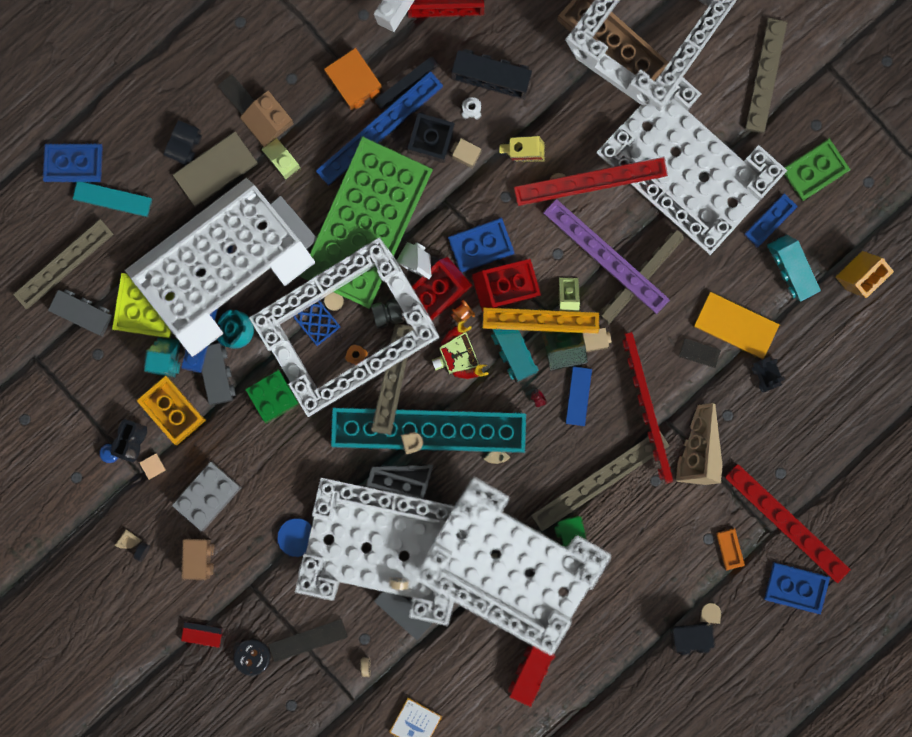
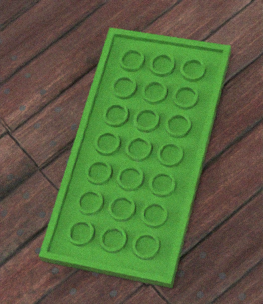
(370, 205)

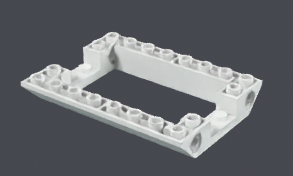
(640, 86)
(268, 326)

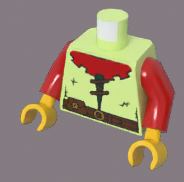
(459, 354)

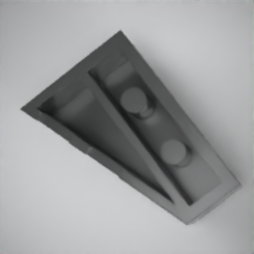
(405, 481)

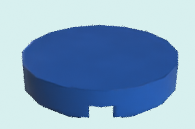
(294, 537)

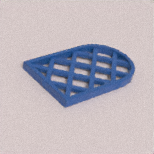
(337, 326)

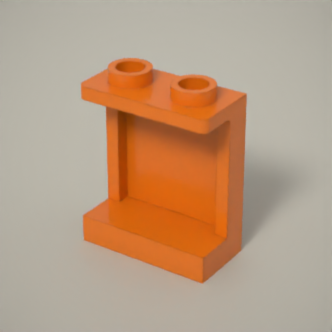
(353, 79)

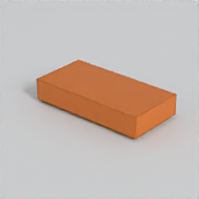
(730, 549)

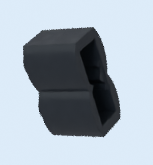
(182, 143)
(128, 442)

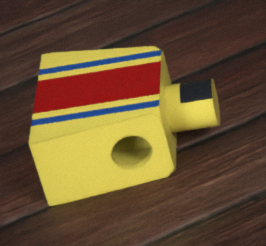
(532, 149)

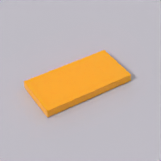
(736, 325)

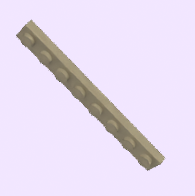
(595, 483)

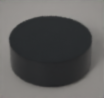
(141, 551)

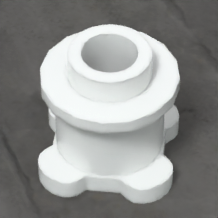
(471, 113)

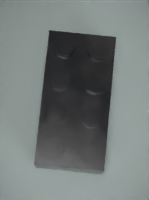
(491, 74)

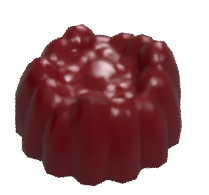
(539, 398)

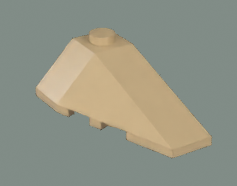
(702, 454)

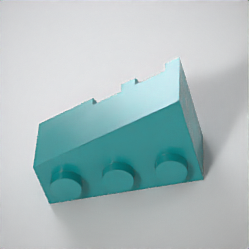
(794, 267)
(515, 353)
(163, 357)

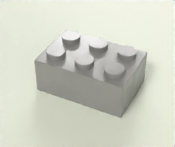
(206, 496)

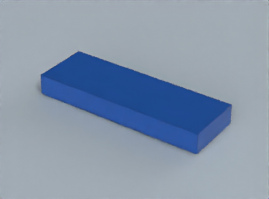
(770, 220)
(578, 396)

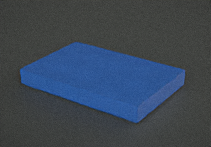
(72, 162)
(481, 245)
(797, 588)

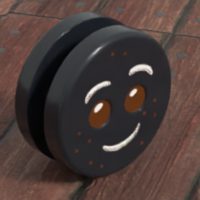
(252, 657)

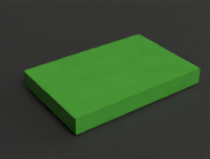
(816, 169)

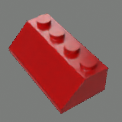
(446, 8)

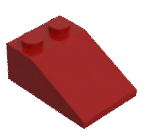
(506, 284)
(442, 288)

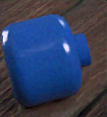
(105, 454)

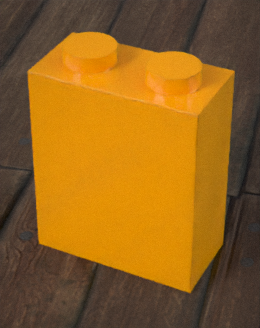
(864, 274)

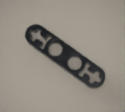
(406, 82)

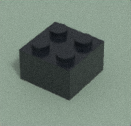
(431, 137)
(692, 637)

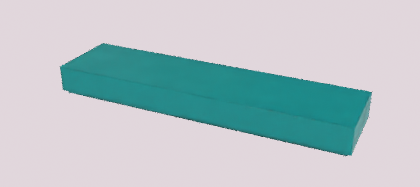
(112, 199)

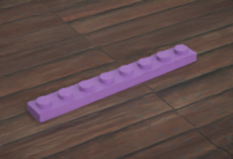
(606, 256)

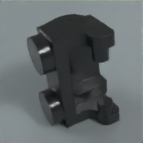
(768, 374)

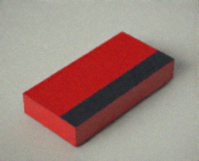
(202, 634)

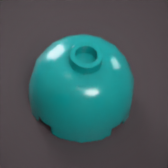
(236, 329)

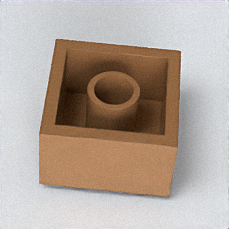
(197, 559)

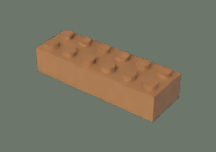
(622, 42)

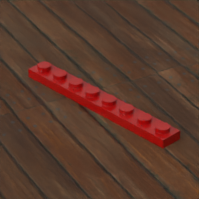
(591, 181)
(649, 415)
(787, 523)

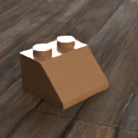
(266, 119)

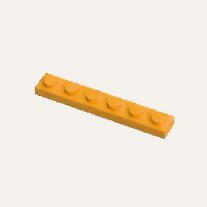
(540, 320)

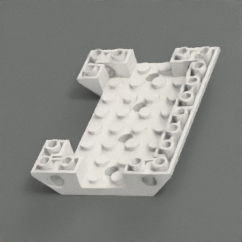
(692, 205)
(204, 245)
(391, 526)
(498, 585)

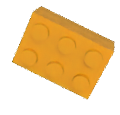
(171, 410)

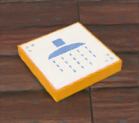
(415, 721)

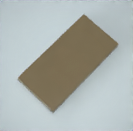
(215, 169)

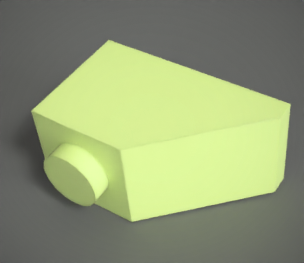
(281, 158)
(569, 294)

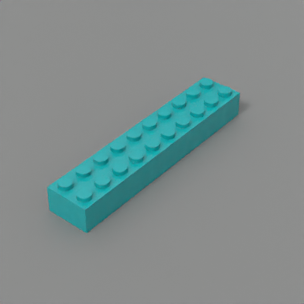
(437, 429)

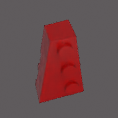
(530, 675)

